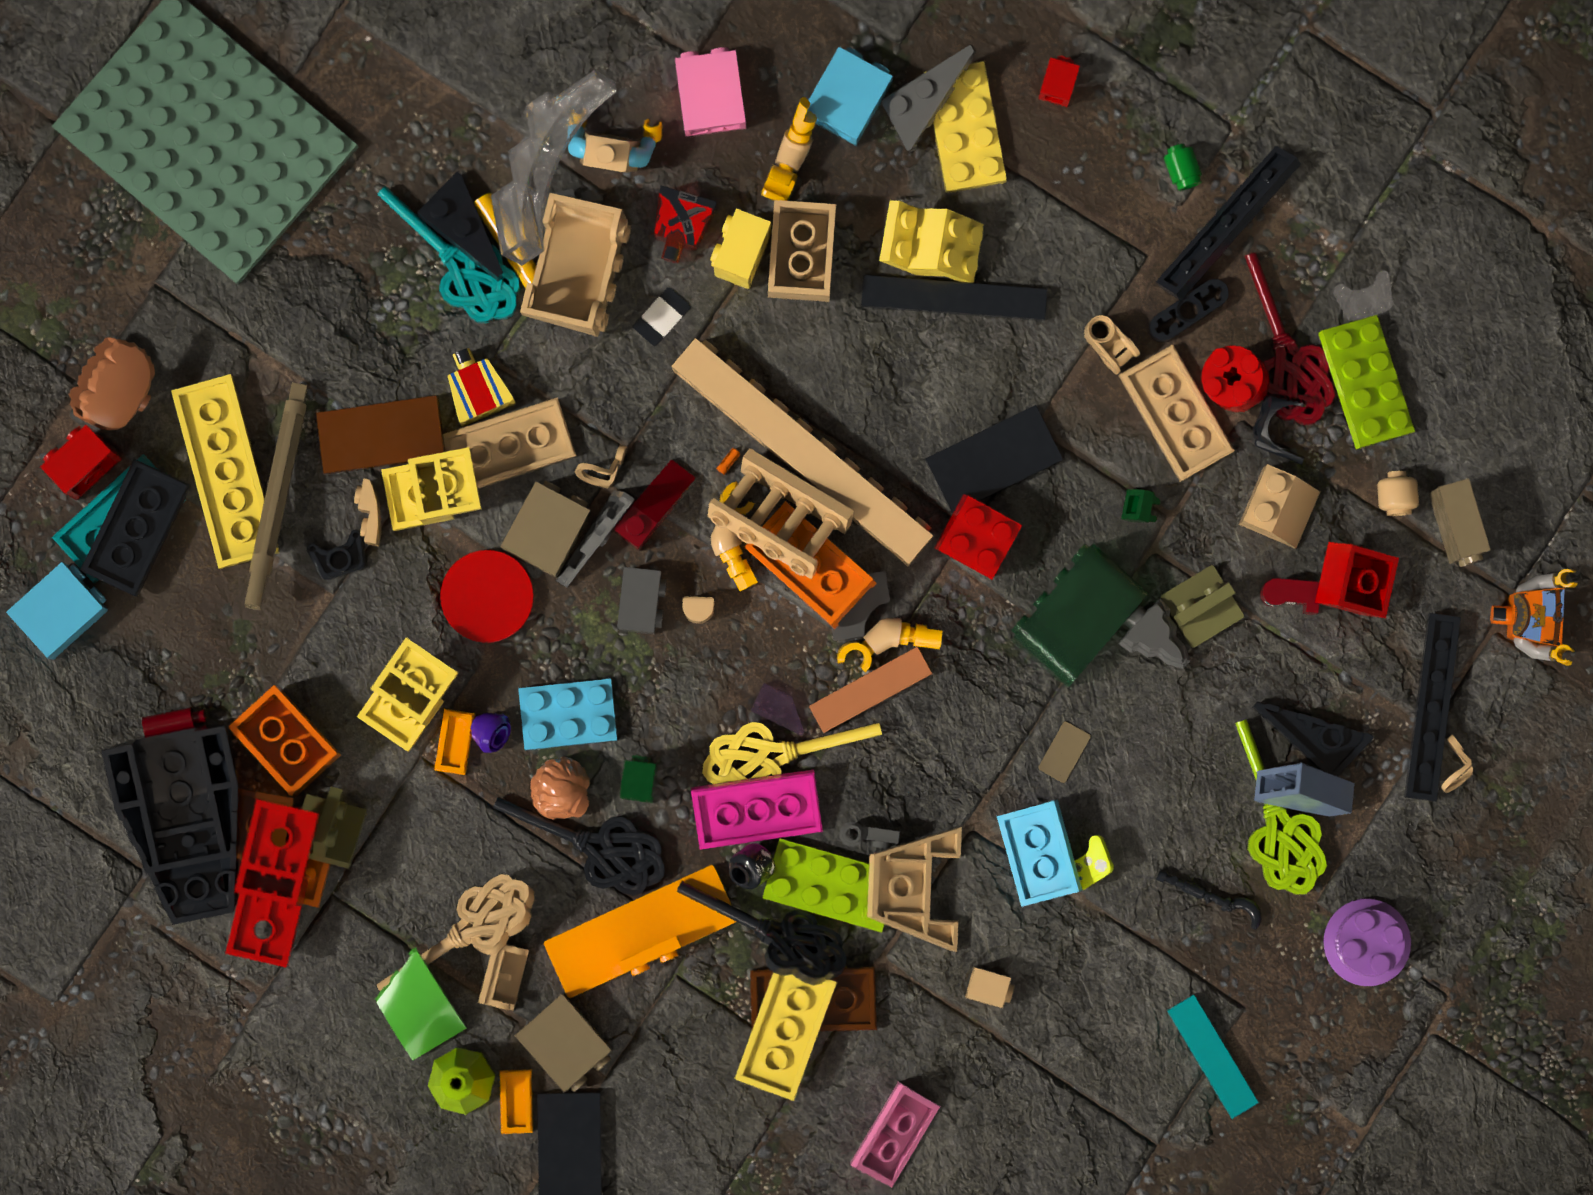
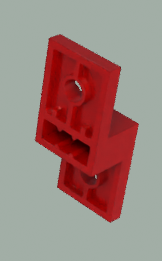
(272, 883)

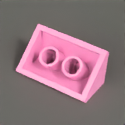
(894, 1134)

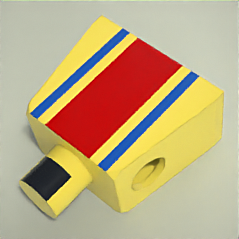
(477, 389)

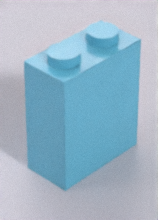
(849, 94)
(58, 610)

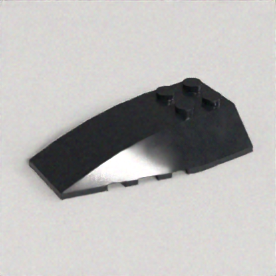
(180, 815)

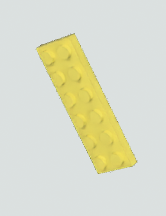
(222, 466)

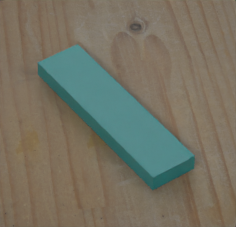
(1212, 1056)

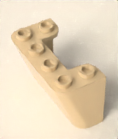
(577, 264)

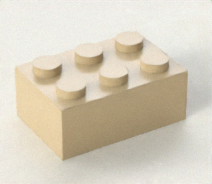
(801, 250)

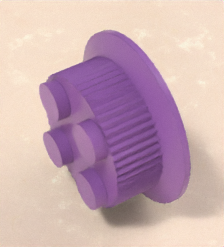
(1367, 942)

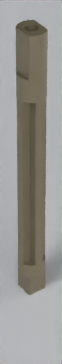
(276, 495)

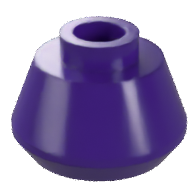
(490, 731)

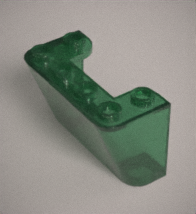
(1078, 614)

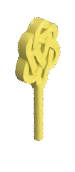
(725, 757)

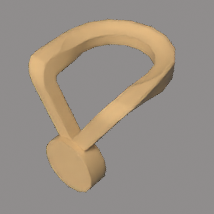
(619, 458)
(1449, 785)

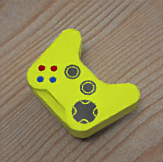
(1095, 863)

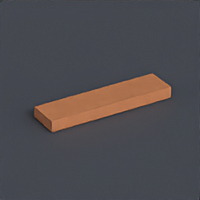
(870, 690)

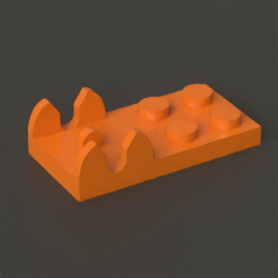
(837, 581)

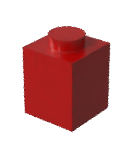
(1059, 81)

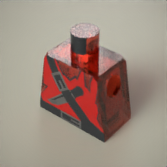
(681, 221)

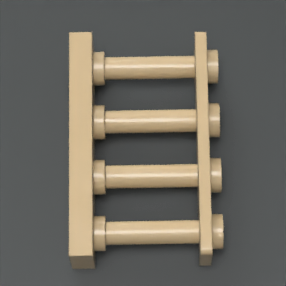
(781, 485)

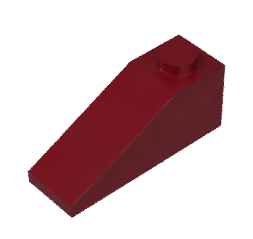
(654, 505)

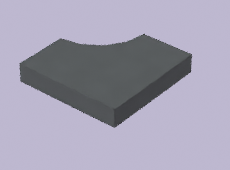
(853, 623)

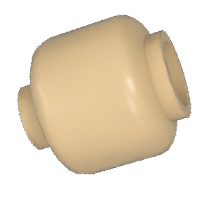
(1398, 494)

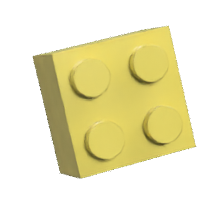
(742, 248)

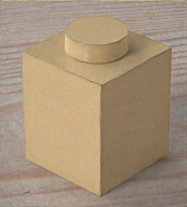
(989, 988)

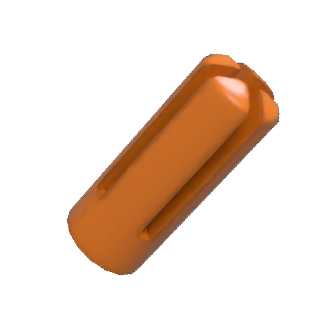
(728, 461)

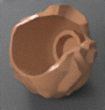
(560, 789)

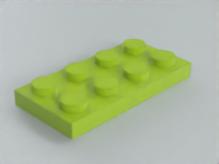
(1366, 382)
(821, 884)

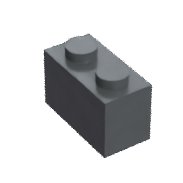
(640, 601)

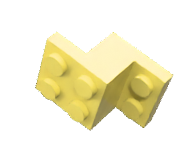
(931, 242)
(431, 489)
(407, 694)

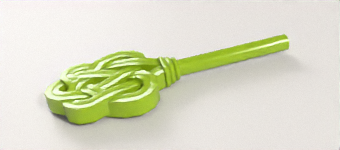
(1303, 866)

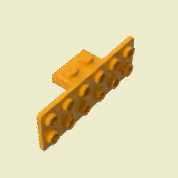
(636, 934)

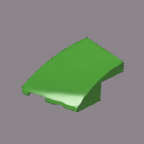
(418, 1007)

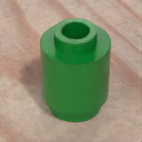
(1183, 167)

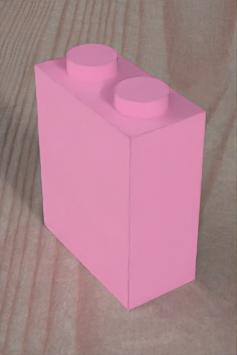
(710, 92)

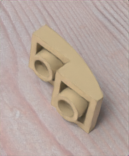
(368, 502)

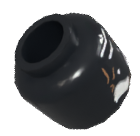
(751, 866)

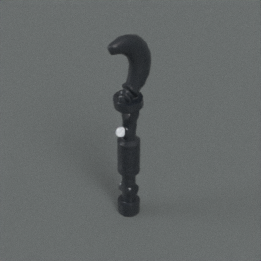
(1227, 904)

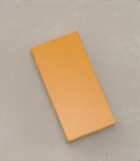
(454, 742)
(516, 1101)

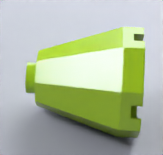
(475, 1075)

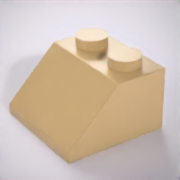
(1279, 506)

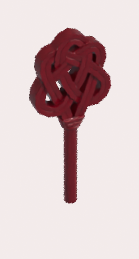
(1283, 341)

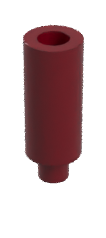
(172, 721)

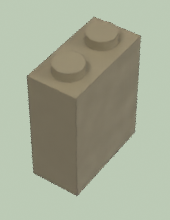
(1459, 523)
(547, 528)
(565, 1043)

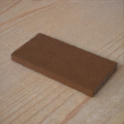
(379, 434)
(849, 1008)

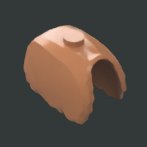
(113, 385)

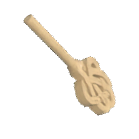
(488, 915)

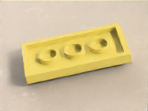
(969, 134)
(784, 1034)

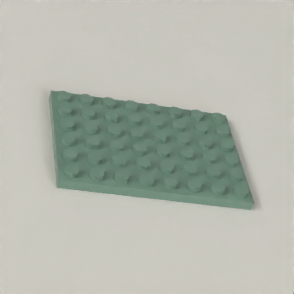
(205, 137)

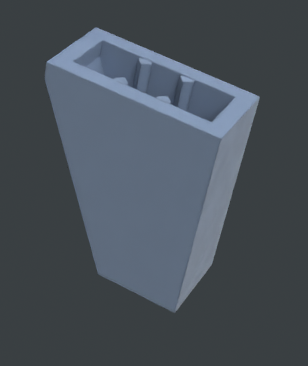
(1304, 790)

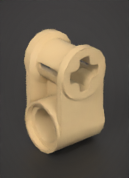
(1111, 344)

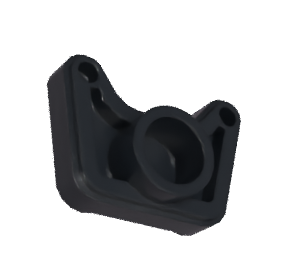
(339, 560)

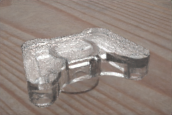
(1366, 301)

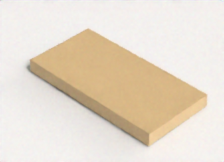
(1176, 413)
(515, 442)

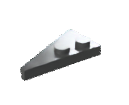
(917, 103)
(596, 535)

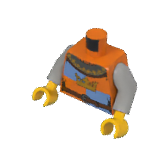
(1536, 616)

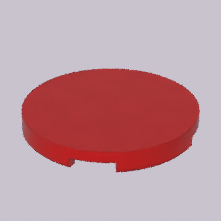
(487, 596)

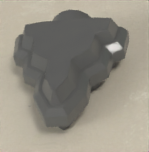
(1154, 635)

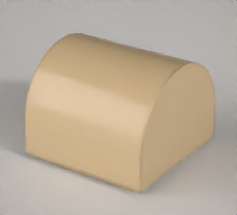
(698, 609)

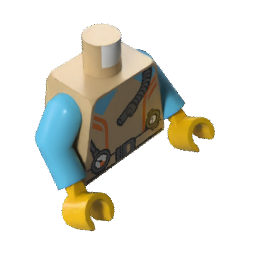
(614, 151)

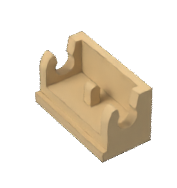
(504, 977)

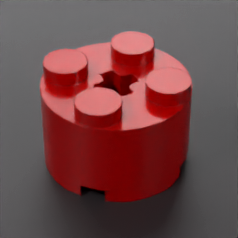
(1241, 394)

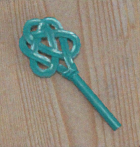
(487, 302)

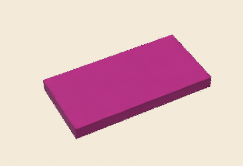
(756, 809)

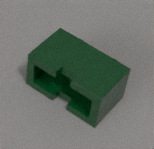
(638, 779)

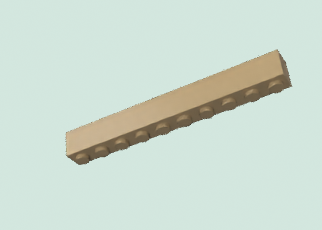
(801, 451)

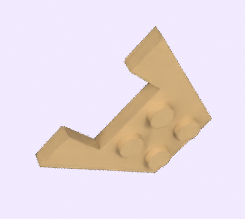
(902, 887)

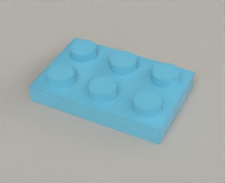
(568, 714)
(1039, 853)

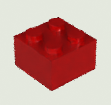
(80, 461)
(978, 536)
(1357, 580)

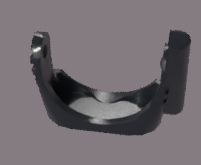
(1269, 406)

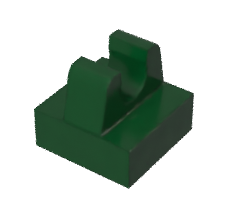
(1139, 505)

